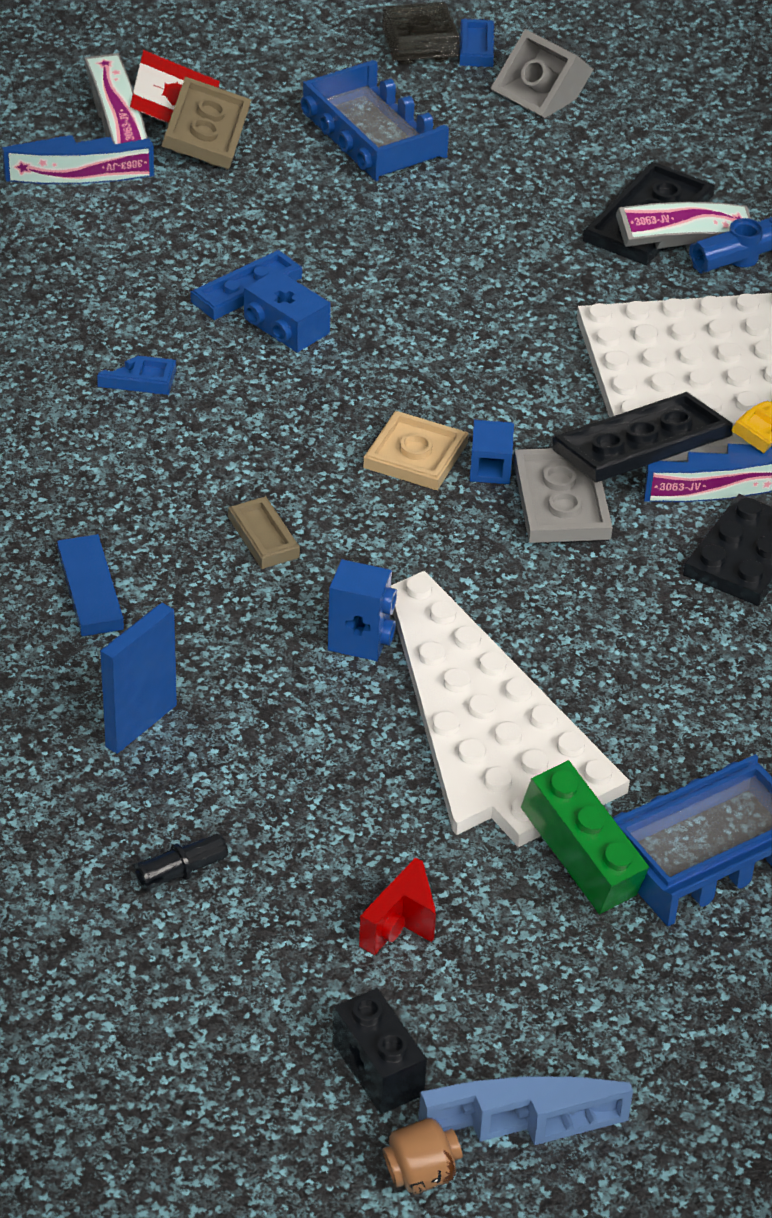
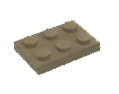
(206, 123)

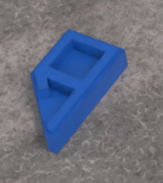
(141, 375)

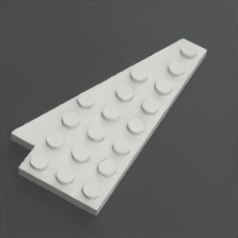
(486, 716)

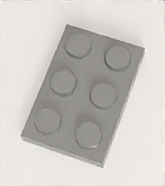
(559, 499)

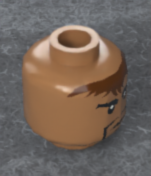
(422, 1156)

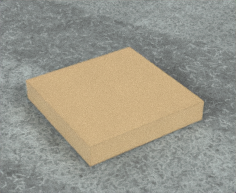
(416, 450)

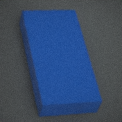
(476, 43)

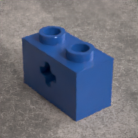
(287, 310)
(361, 610)

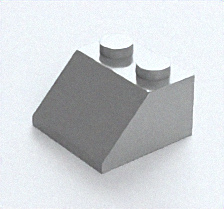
(541, 75)

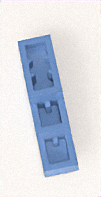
(540, 1104)

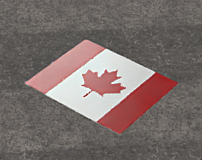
(160, 84)

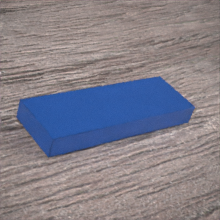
(227, 292)
(90, 585)

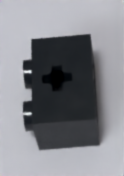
(379, 1050)

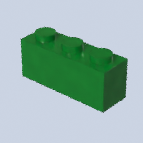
(584, 837)

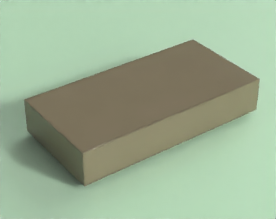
(263, 532)

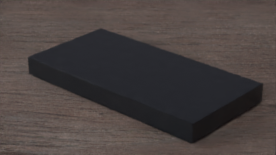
(651, 186)
(641, 436)

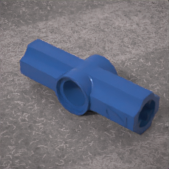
(736, 247)

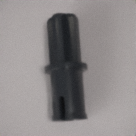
(180, 861)

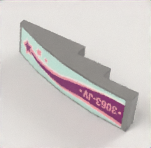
(113, 98)
(676, 222)

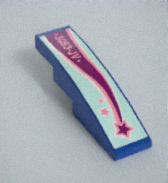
(68, 162)
(710, 476)

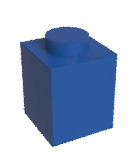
(492, 452)

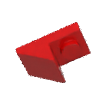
(402, 904)

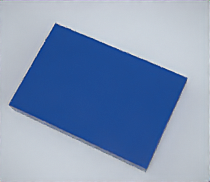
(139, 677)

